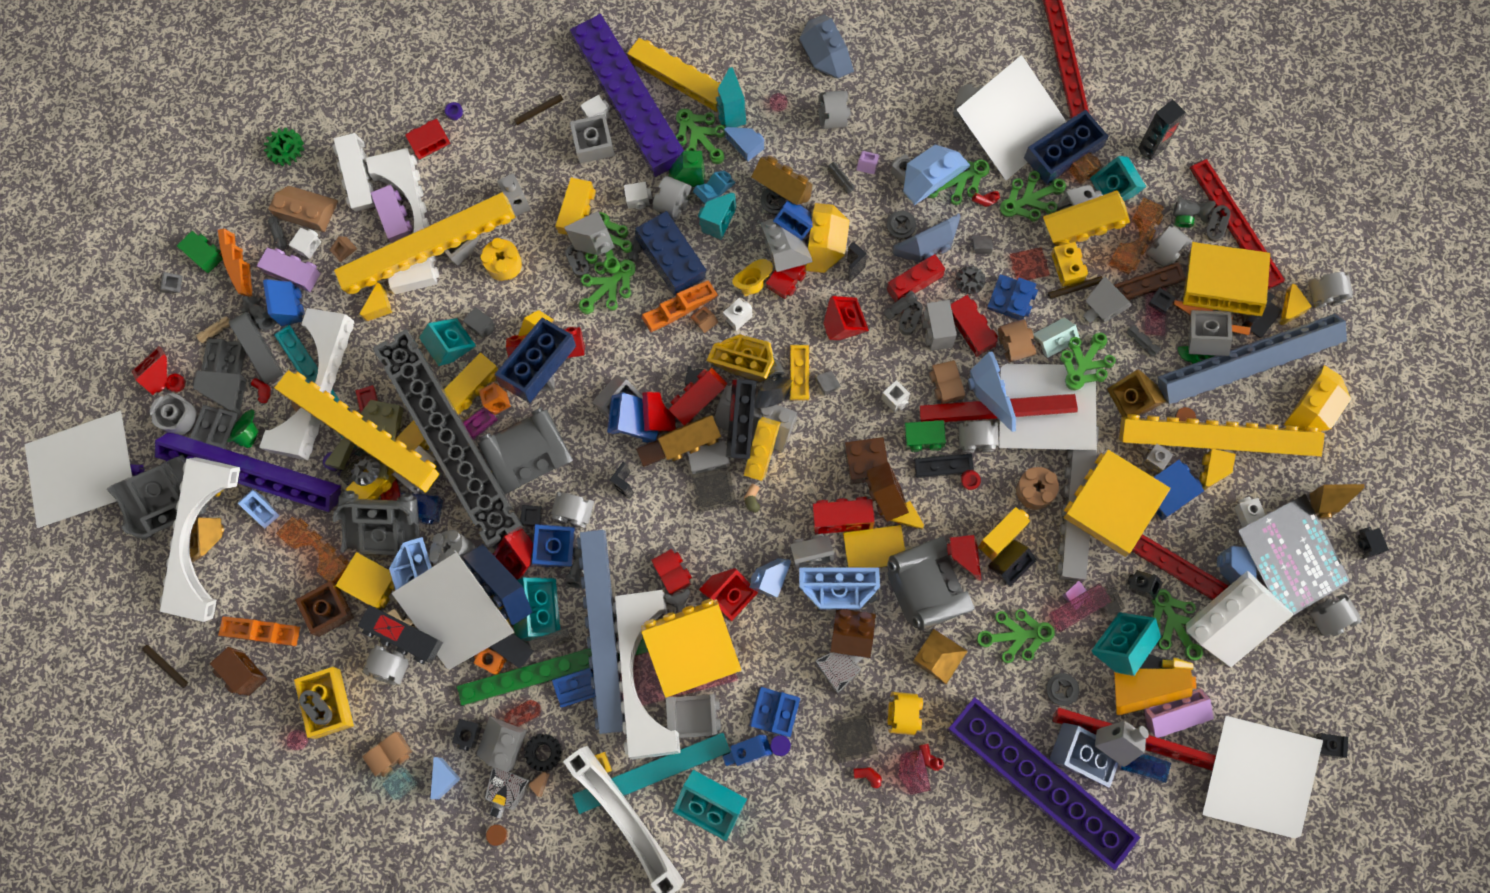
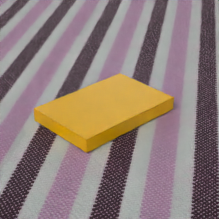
(873, 546)

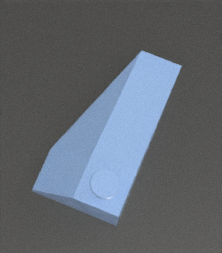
(991, 390)

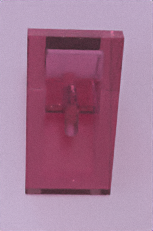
(913, 772)

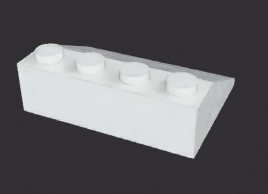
(1238, 619)

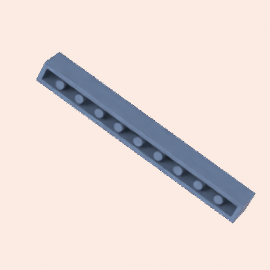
(1253, 358)
(602, 631)

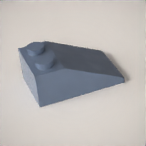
(1077, 753)

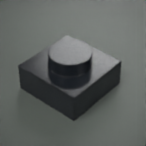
(1162, 300)
(531, 515)

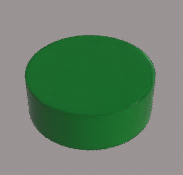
(1184, 221)

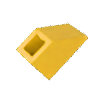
(1217, 467)

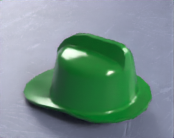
(244, 430)

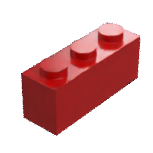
(916, 278)
(973, 326)
(697, 395)

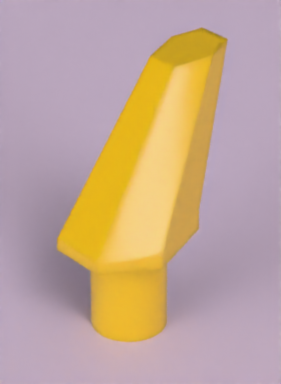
(1177, 664)

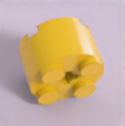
(501, 259)
(904, 713)

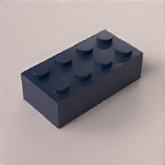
(1065, 145)
(670, 253)
(535, 360)
(498, 584)

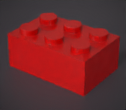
(843, 515)

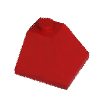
(844, 318)
(152, 371)
(515, 553)
(966, 554)
(730, 590)

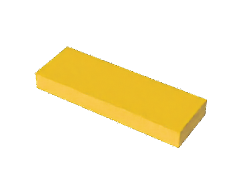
(799, 372)

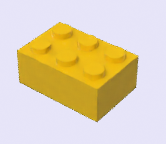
(331, 688)

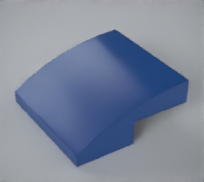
(774, 711)

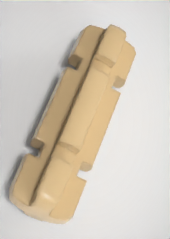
(213, 329)

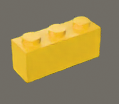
(575, 203)
(762, 448)

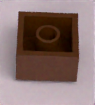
(862, 456)
(886, 492)
(324, 609)
(853, 633)
(237, 671)

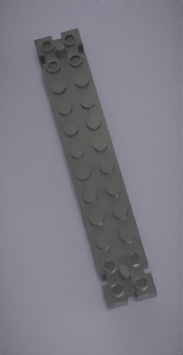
(448, 438)

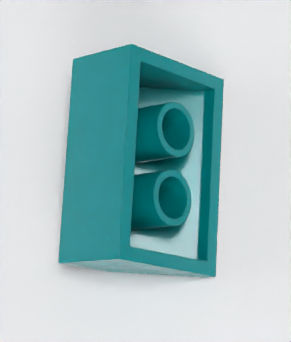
(731, 101)
(544, 606)
(1127, 642)
(709, 805)

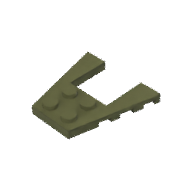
(382, 414)

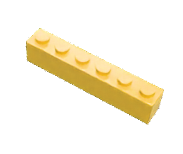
(675, 72)

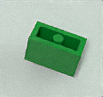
(200, 252)
(924, 435)

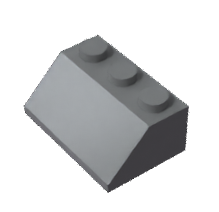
(784, 248)

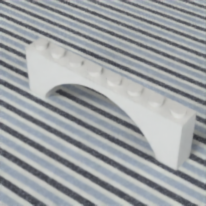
(399, 170)
(298, 433)
(182, 590)
(644, 734)
(659, 869)

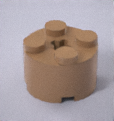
(1016, 340)
(1027, 491)

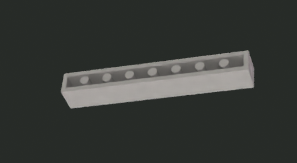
(1075, 541)

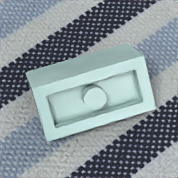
(1056, 336)

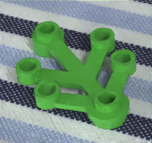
(699, 133)
(961, 180)
(1030, 198)
(611, 260)
(608, 284)
(1086, 363)
(1175, 622)
(1019, 635)

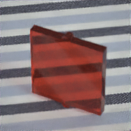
(1030, 264)

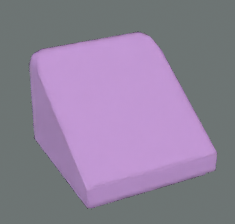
(867, 162)
(1074, 591)

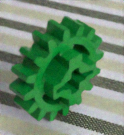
(284, 143)

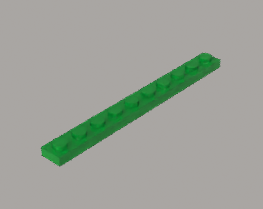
(529, 676)

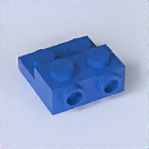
(1012, 297)

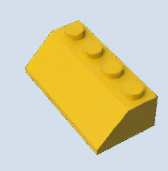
(1087, 219)

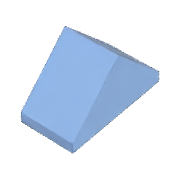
(258, 508)
(442, 778)

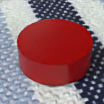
(175, 382)
(970, 479)

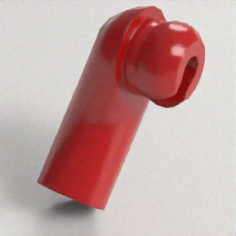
(986, 200)
(264, 390)
(931, 761)
(870, 774)

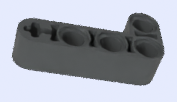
(256, 347)

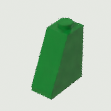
(689, 168)

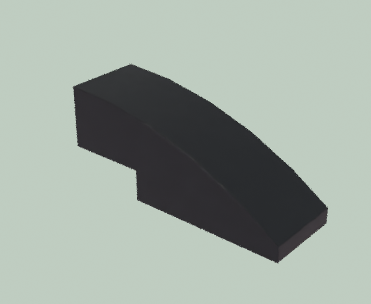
(773, 392)

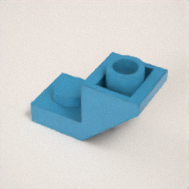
(715, 187)

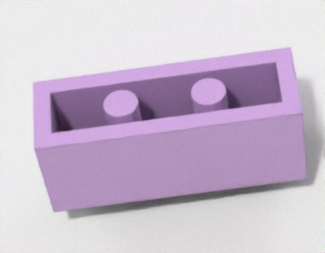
(392, 213)
(289, 269)
(1179, 714)

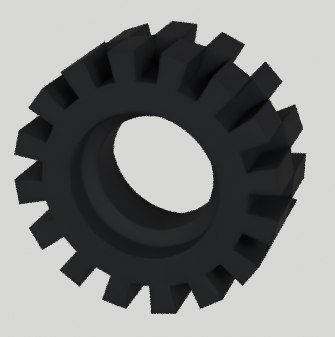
(534, 743)

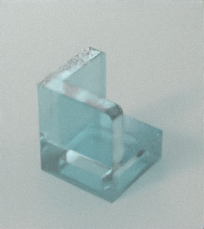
(399, 783)

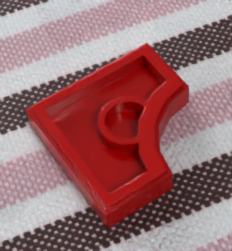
(656, 415)

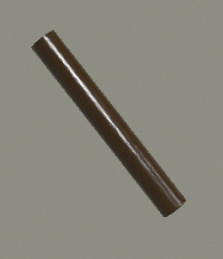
(535, 111)
(1075, 287)
(165, 666)

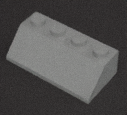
(778, 413)

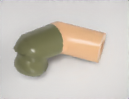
(750, 500)

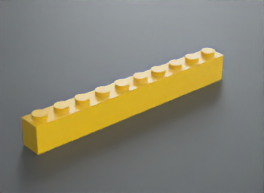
(425, 243)
(461, 394)
(357, 431)
(1221, 436)

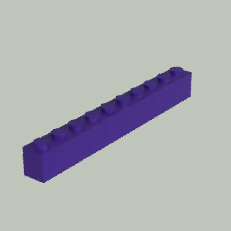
(255, 472)

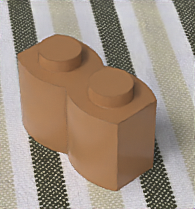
(947, 382)
(387, 754)

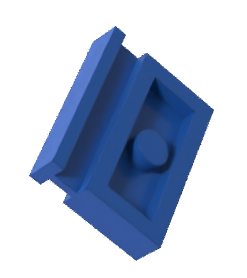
(574, 687)

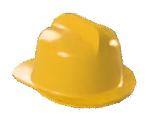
(752, 277)

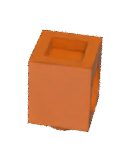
(494, 398)
(497, 663)

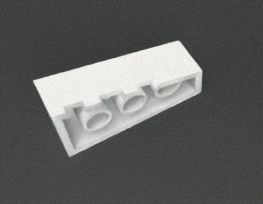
(354, 171)

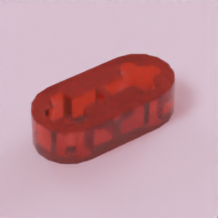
(520, 710)

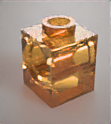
(1085, 167)

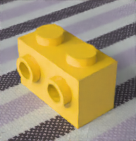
(1069, 264)

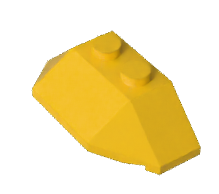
(827, 237)
(743, 357)
(1321, 402)

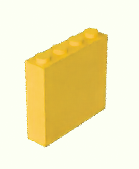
(1227, 279)
(1116, 502)
(690, 647)

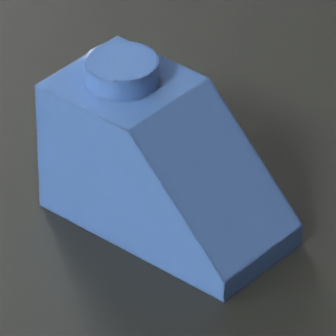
(745, 141)
(770, 577)

